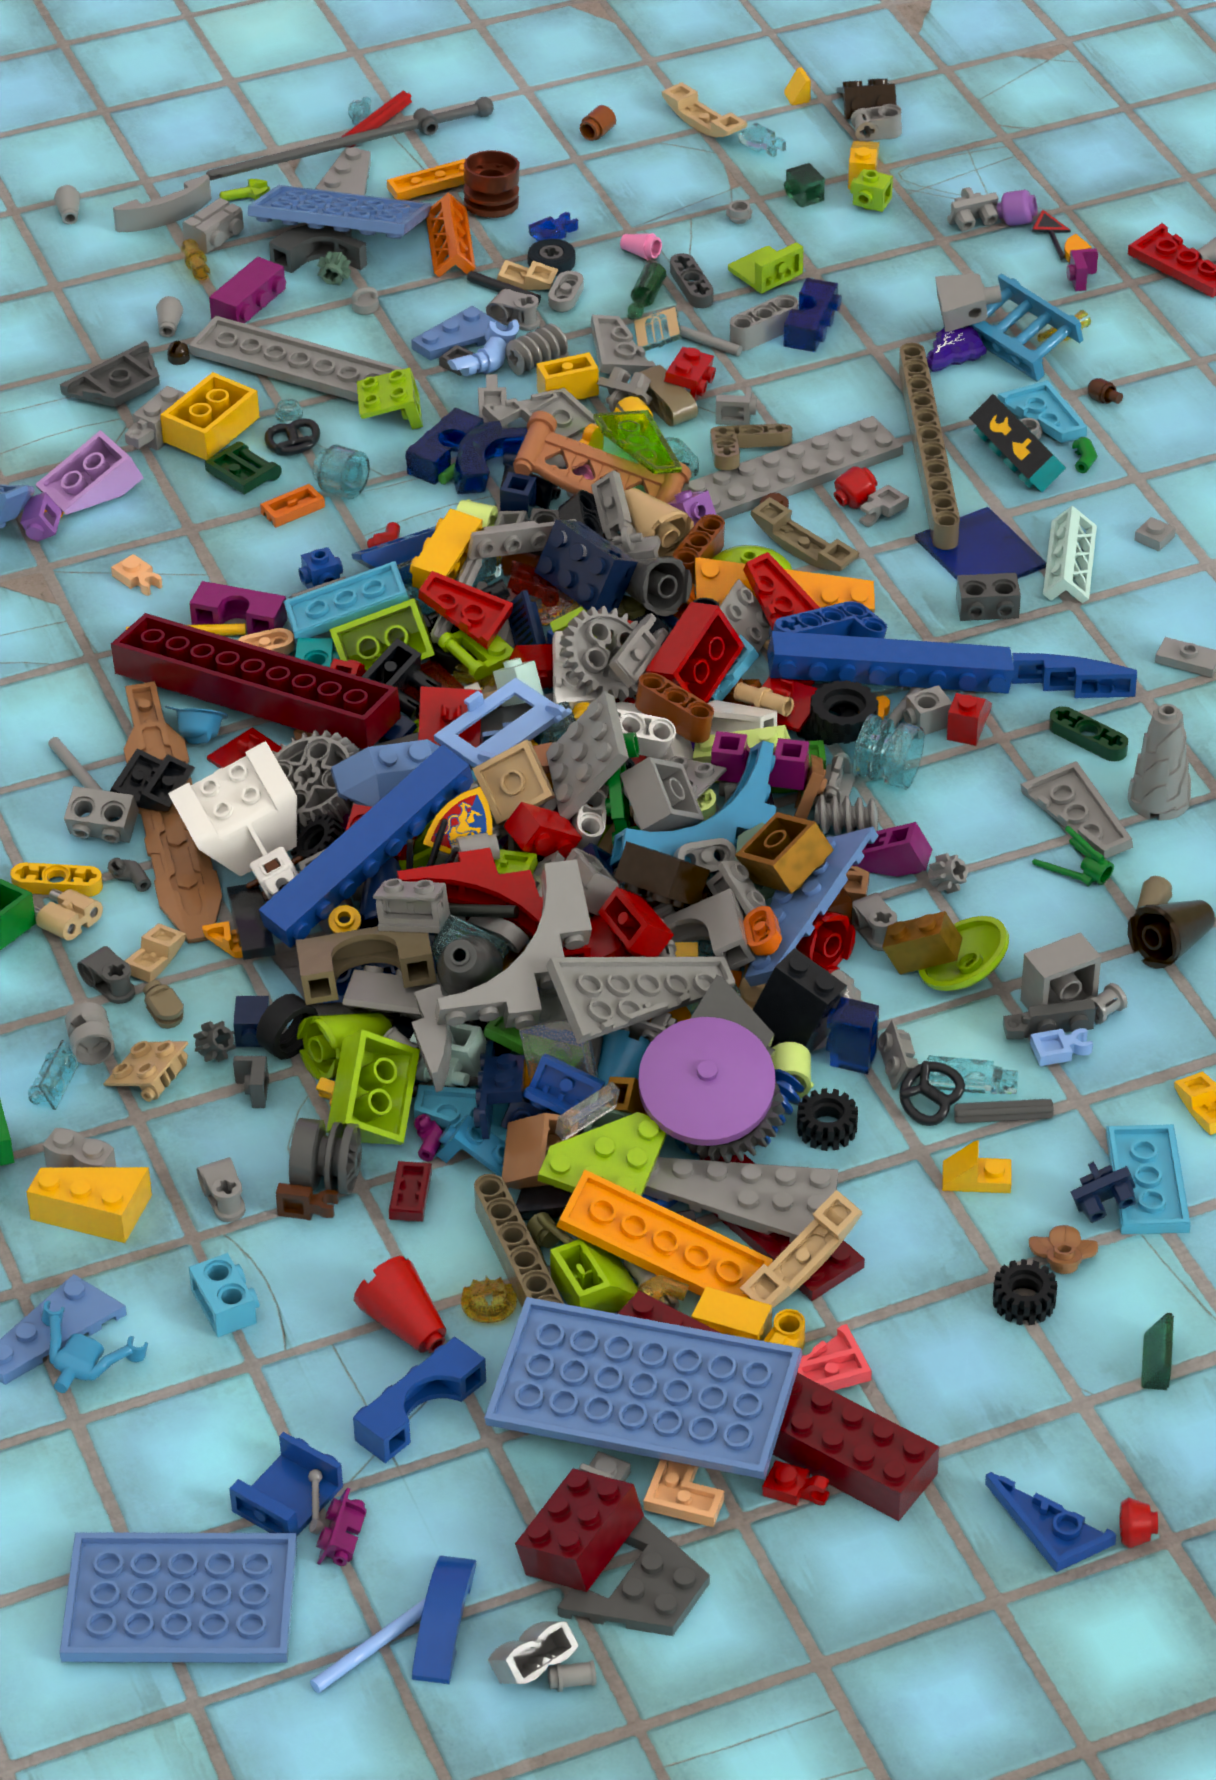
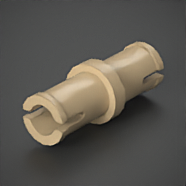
(763, 698)

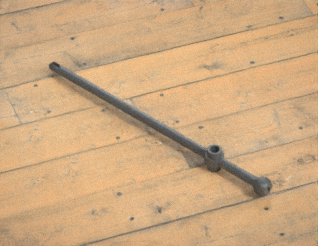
(423, 120)

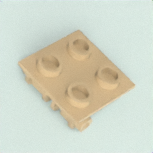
(150, 1067)

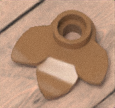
(1063, 1248)

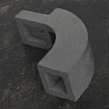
(307, 244)

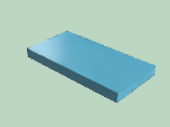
(345, 600)
(1157, 1175)

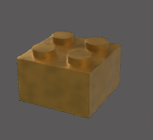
(784, 852)

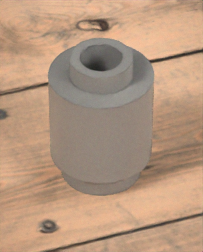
(478, 841)

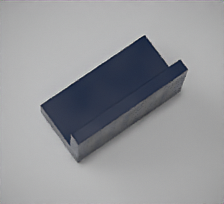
(525, 621)

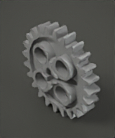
(583, 647)

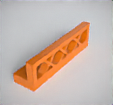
(454, 232)

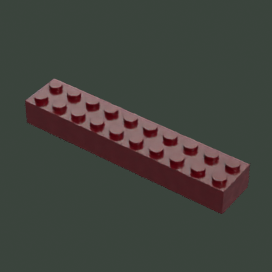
(255, 680)
(836, 1436)

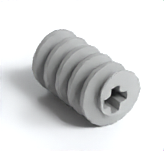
(536, 348)
(845, 814)

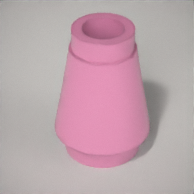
(642, 245)

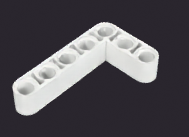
(647, 728)

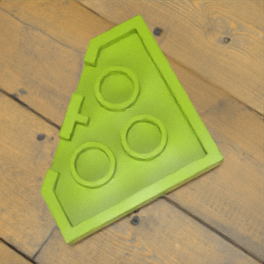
(616, 1151)

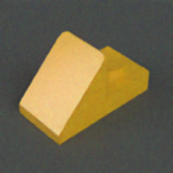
(973, 1174)

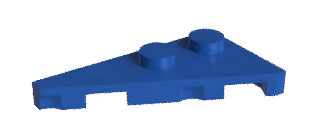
(1054, 1531)

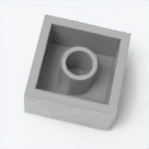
(661, 796)
(1060, 972)

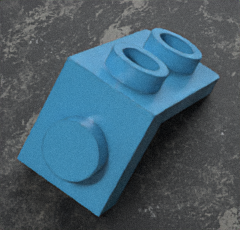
(467, 1137)

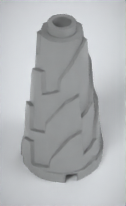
(1162, 769)

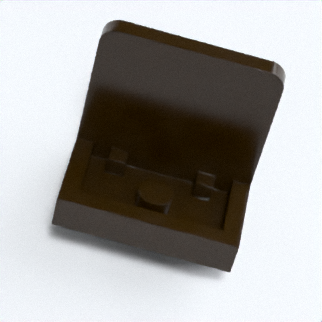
(858, 96)

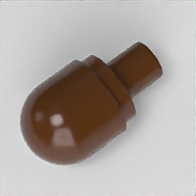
(1104, 391)

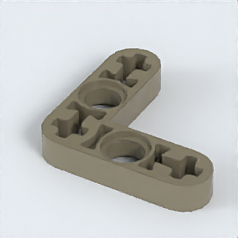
(728, 439)

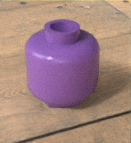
(1017, 207)

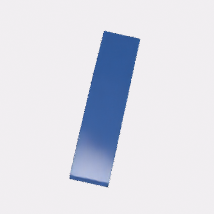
(1082, 675)

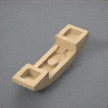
(685, 104)
(805, 1253)

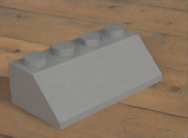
(385, 993)

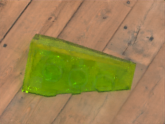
(639, 439)

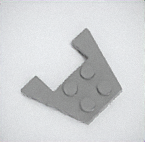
(569, 413)

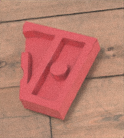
(837, 1362)

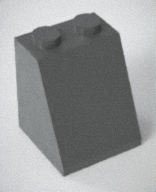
(725, 1003)

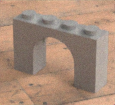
(714, 920)

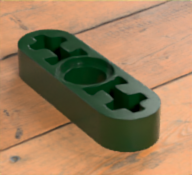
(1071, 723)

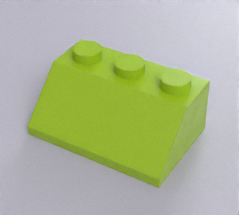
(372, 634)
(374, 1087)

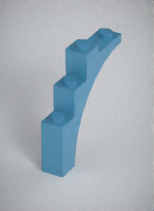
(739, 813)

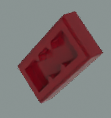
(410, 1191)

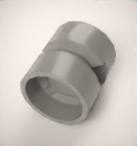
(89, 1033)

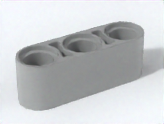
(761, 322)

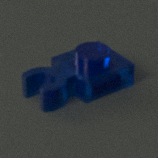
(553, 228)

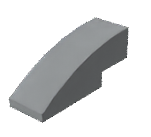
(433, 1039)

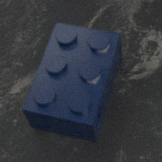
(585, 565)

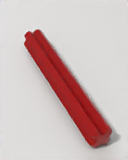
(382, 114)

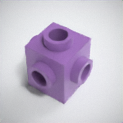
(694, 504)

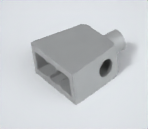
(964, 300)

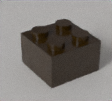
(661, 876)

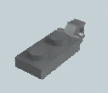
(1049, 1017)

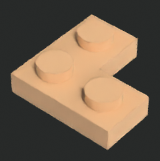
(677, 1496)

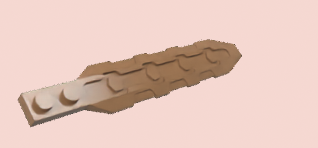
(184, 875)

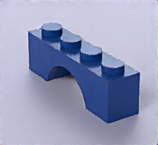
(448, 1373)

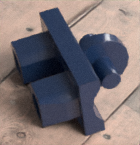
(1102, 1186)

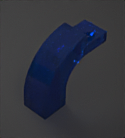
(479, 446)

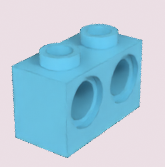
(223, 1294)

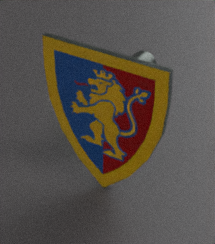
(466, 816)

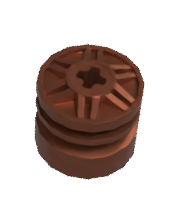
(491, 183)

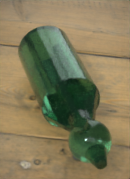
(646, 289)

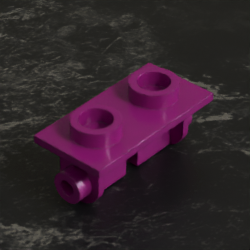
(343, 1517)

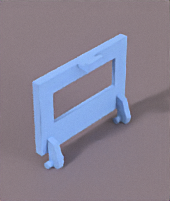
(525, 727)

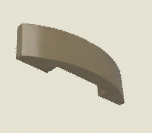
(800, 542)

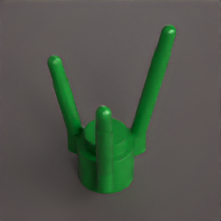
(1094, 864)

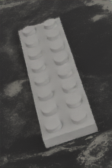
(285, 357)
(798, 466)

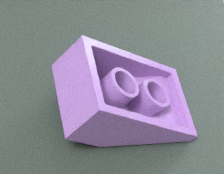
(91, 475)

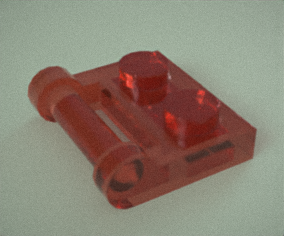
(523, 577)

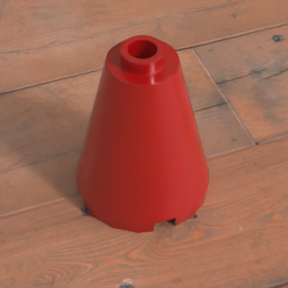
(829, 941)
(402, 1304)

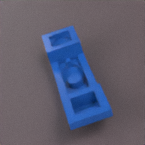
(442, 1619)

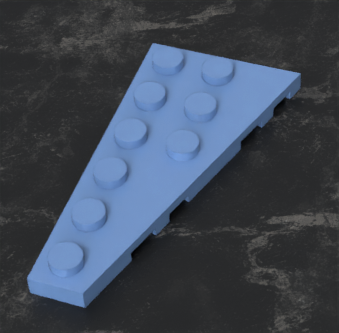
(818, 892)

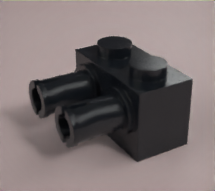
(402, 669)

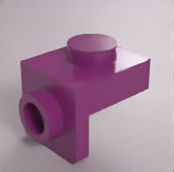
(1081, 263)

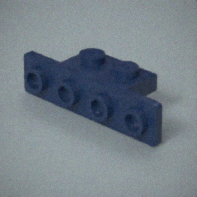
(499, 1083)

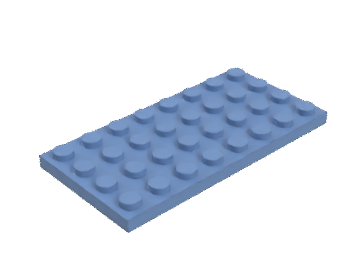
(644, 1387)

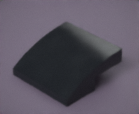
(152, 779)

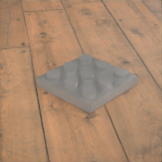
(586, 755)

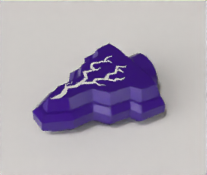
(955, 348)

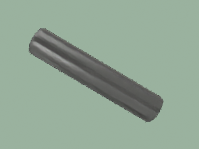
(1003, 1111)

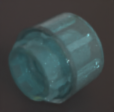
(341, 471)

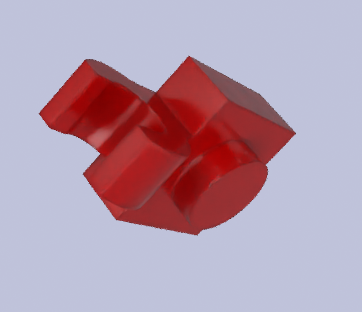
(791, 1483)

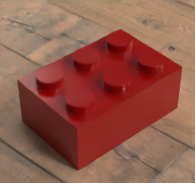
(698, 650)

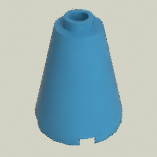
(621, 1055)

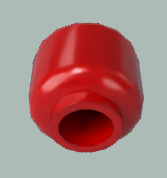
(854, 487)

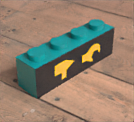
(1017, 443)

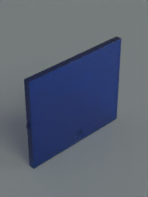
(984, 547)

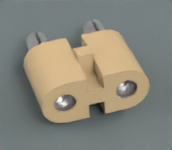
(69, 914)

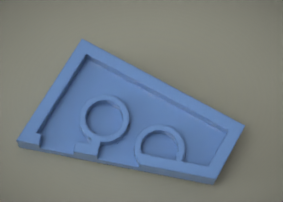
(460, 330)

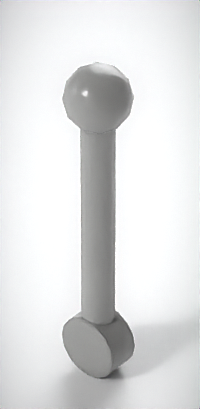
(316, 1524)

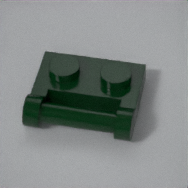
(242, 468)

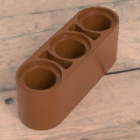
(703, 541)
(667, 700)

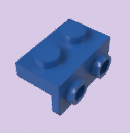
(560, 1085)

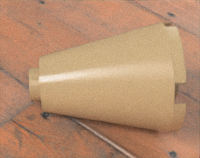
(658, 518)

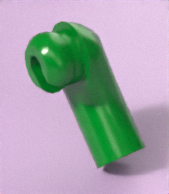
(1088, 454)

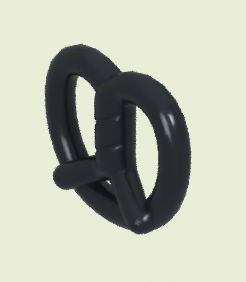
(294, 444)
(929, 1091)

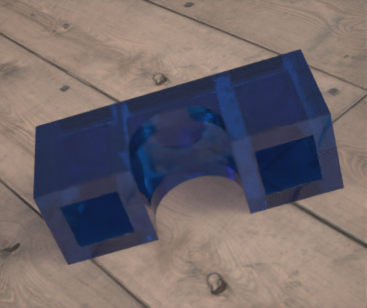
(809, 324)
(433, 450)

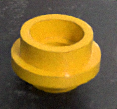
(341, 911)

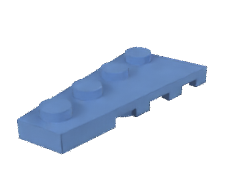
(30, 1339)

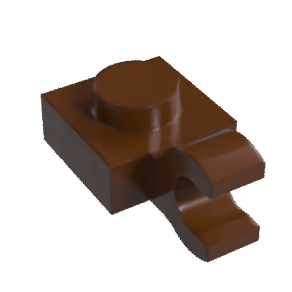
(301, 1203)

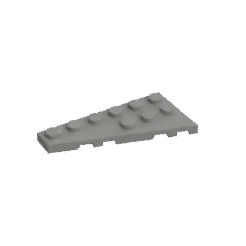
(622, 991)
(745, 1193)

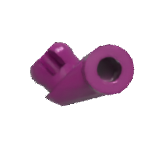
(429, 1133)

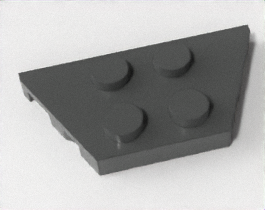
(116, 379)

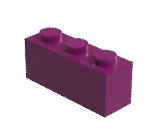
(248, 291)

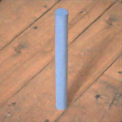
(368, 1648)

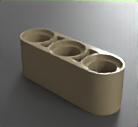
(668, 400)

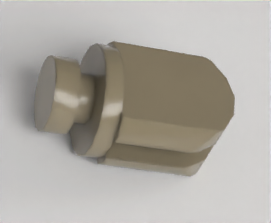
(163, 1004)

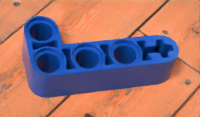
(839, 619)

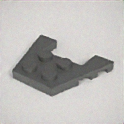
(653, 1593)

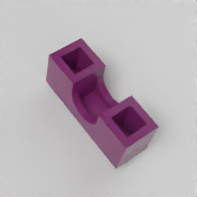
(220, 603)
(790, 766)

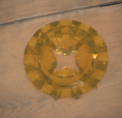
(476, 1306)

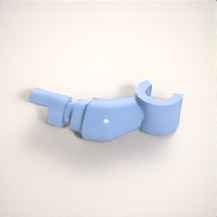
(489, 357)

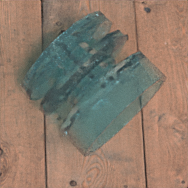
(888, 751)

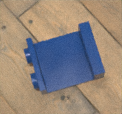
(283, 1494)

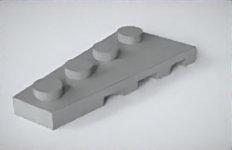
(1076, 803)

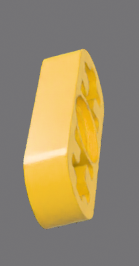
(79, 874)

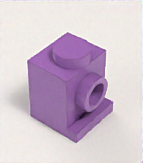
(36, 522)

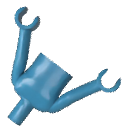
(81, 1353)

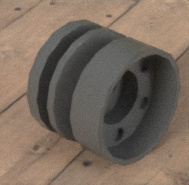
(331, 1156)

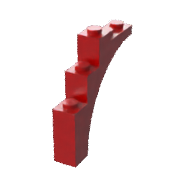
(477, 881)

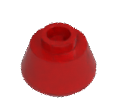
(1136, 1522)

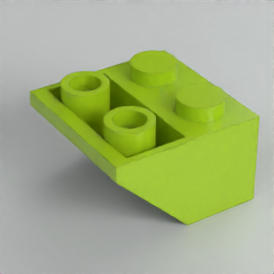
(590, 1277)

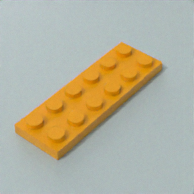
(657, 1237)

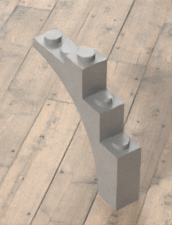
(515, 990)

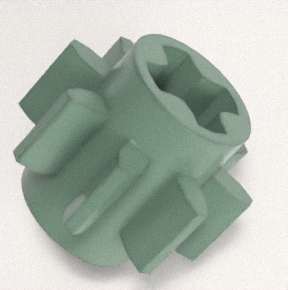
(334, 268)

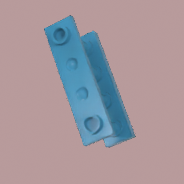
(1012, 348)

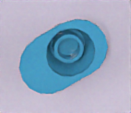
(198, 724)

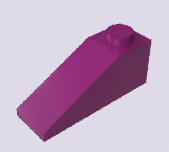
(897, 851)

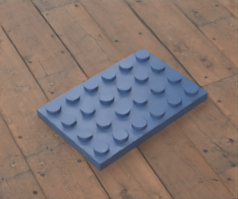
(339, 210)
(179, 1597)

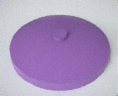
(706, 1081)

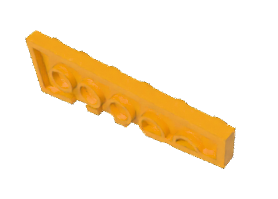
(717, 578)

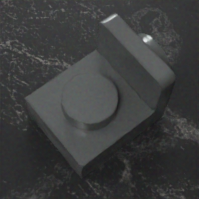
(254, 1074)

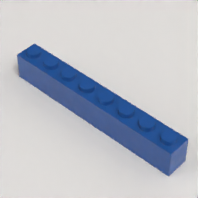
(890, 662)
(365, 846)

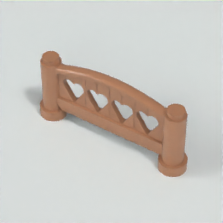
(543, 443)

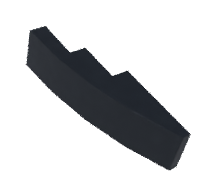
(252, 935)

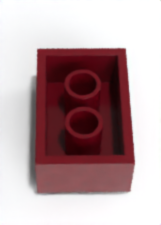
(579, 1529)

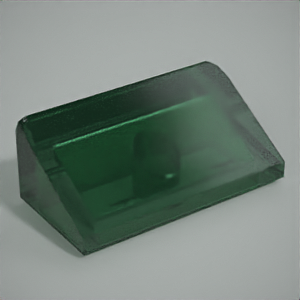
(1158, 1354)

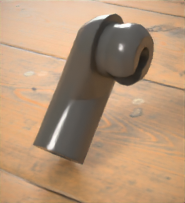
(129, 871)

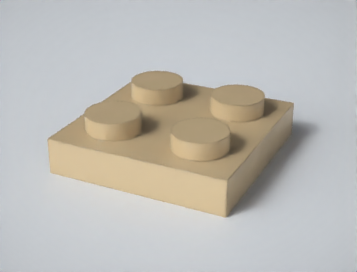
(513, 779)

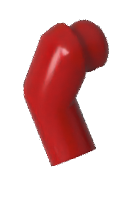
(391, 533)

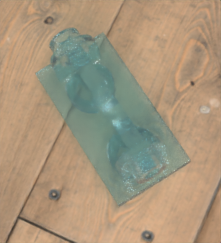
(55, 1076)

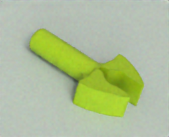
(255, 189)

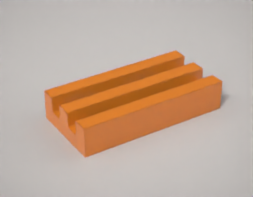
(292, 505)

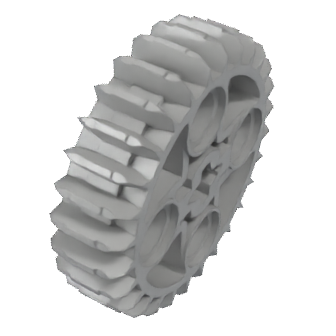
(308, 769)

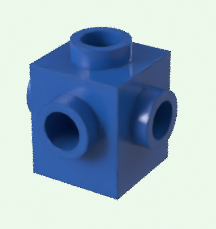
(319, 567)

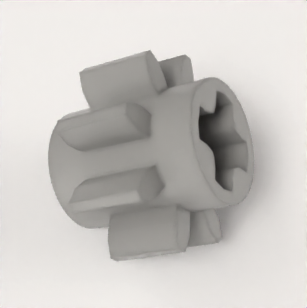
(947, 873)

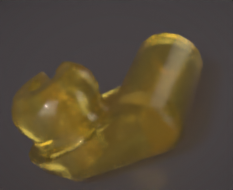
(662, 1285)

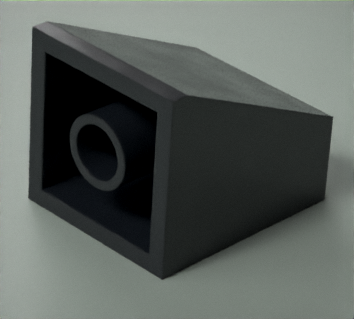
(799, 1001)

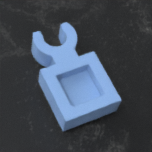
(1056, 1047)

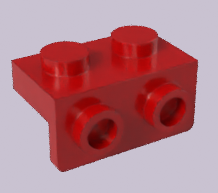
(692, 371)

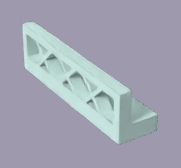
(1064, 551)

